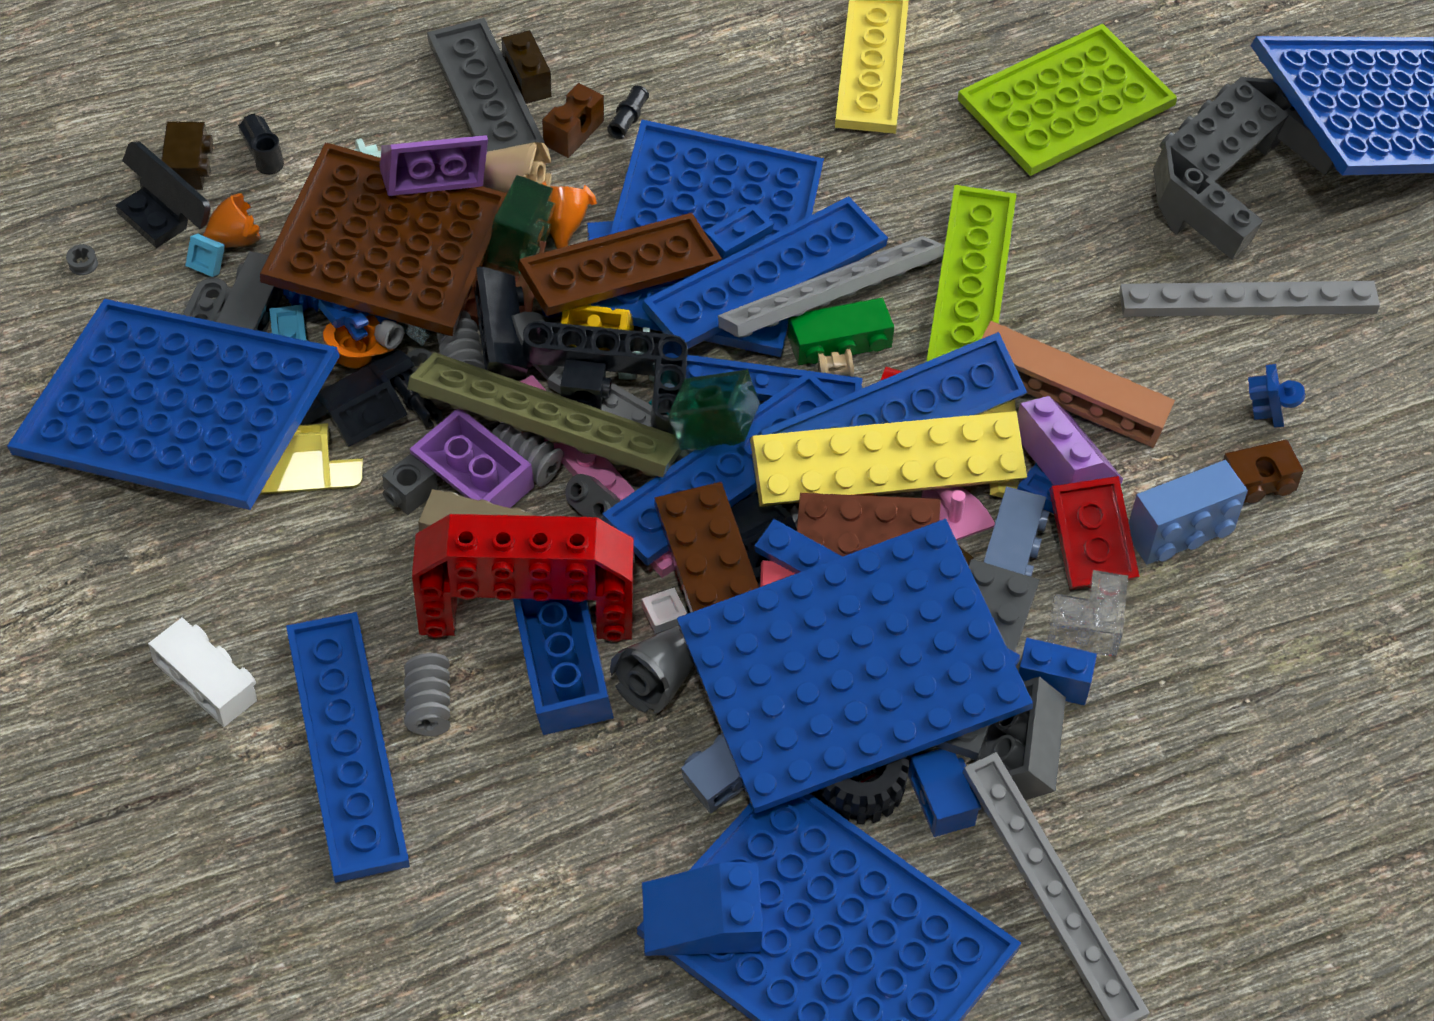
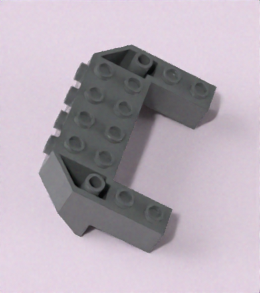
(1211, 143)

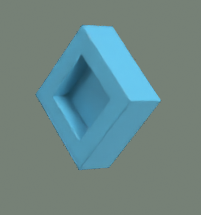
(205, 255)

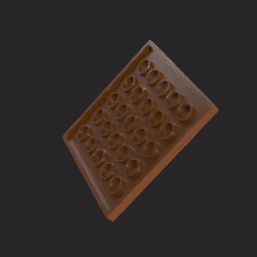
(381, 252)

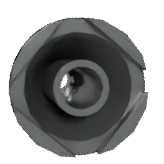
(652, 670)

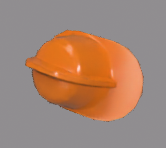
(352, 352)

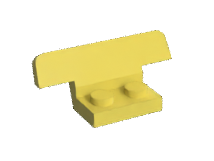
(307, 465)

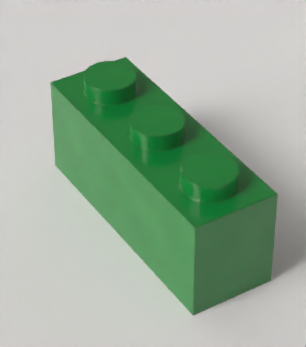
(852, 326)

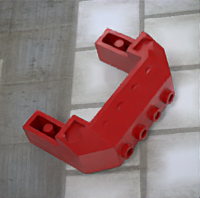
(523, 560)

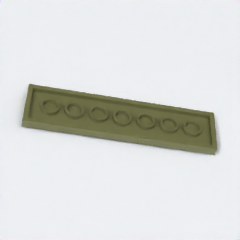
(546, 414)

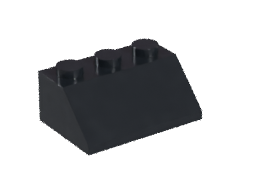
(496, 302)

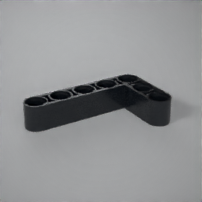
(618, 359)

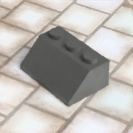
(1030, 741)

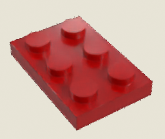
(1093, 530)

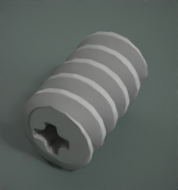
(464, 343)
(541, 454)
(427, 695)

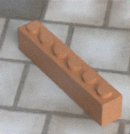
(1086, 388)

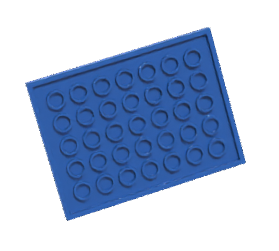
(1360, 97)
(713, 178)
(175, 403)
(853, 665)
(846, 927)

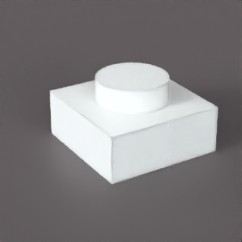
(663, 609)

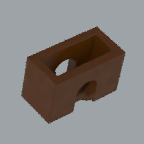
(562, 124)
(1266, 469)

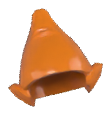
(568, 212)
(232, 224)

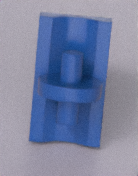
(1270, 395)

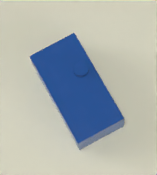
(562, 663)

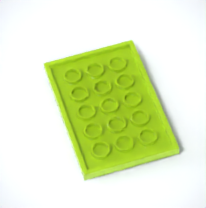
(1066, 99)

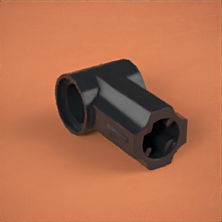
(262, 144)

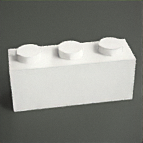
(203, 671)

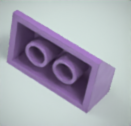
(433, 165)
(1060, 444)
(475, 461)

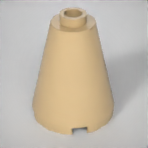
(522, 160)

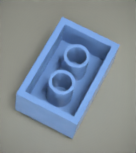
(1186, 512)

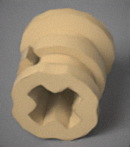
(836, 363)

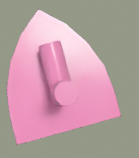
(962, 510)

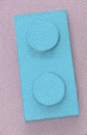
(288, 321)

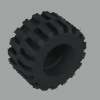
(871, 798)

